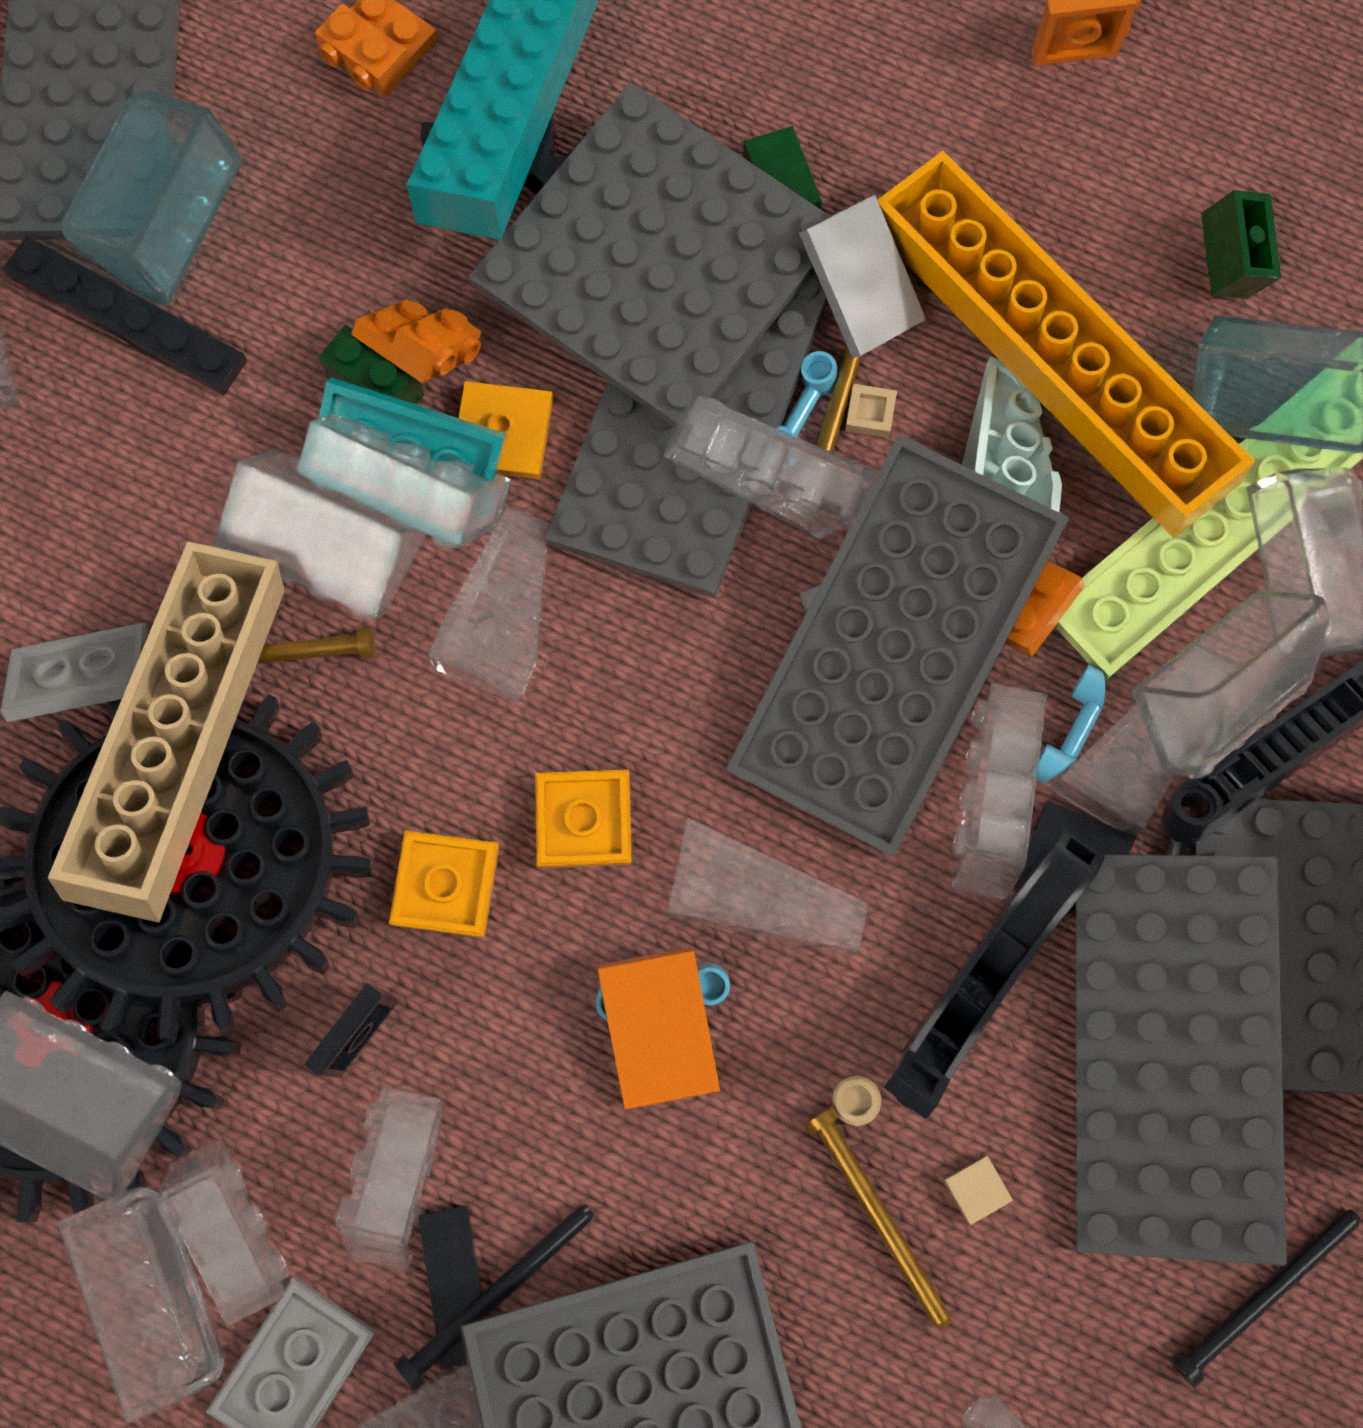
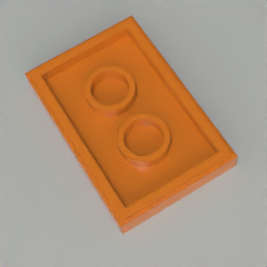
(658, 1028)

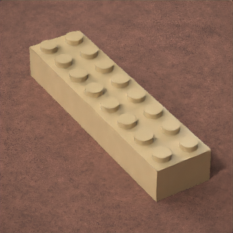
(169, 734)

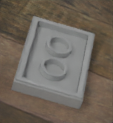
(862, 276)
(71, 672)
(293, 1363)

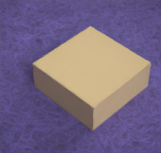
(871, 411)
(977, 1190)

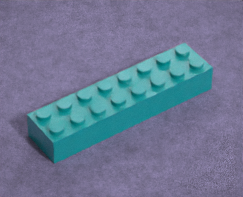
(496, 114)

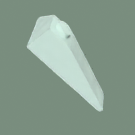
(1009, 439)

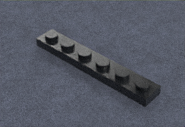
(125, 315)

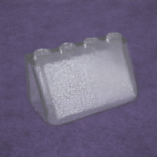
(316, 535)
(1313, 544)
(1232, 680)
(77, 1100)
(143, 1300)

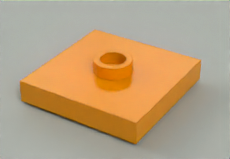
(517, 412)
(583, 819)
(444, 884)

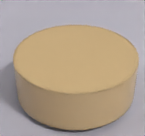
(856, 1100)

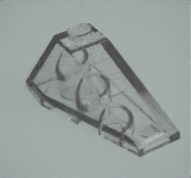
(497, 614)

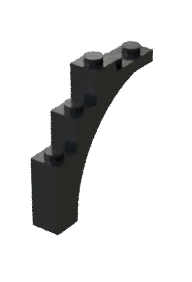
(991, 971)

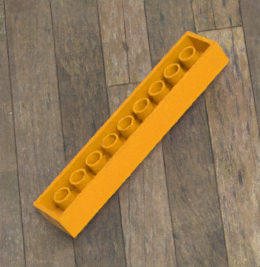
(1063, 346)

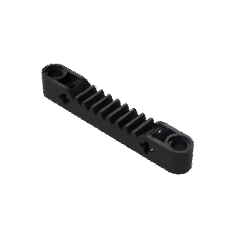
(1267, 759)

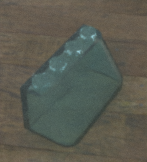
(153, 193)
(1283, 382)

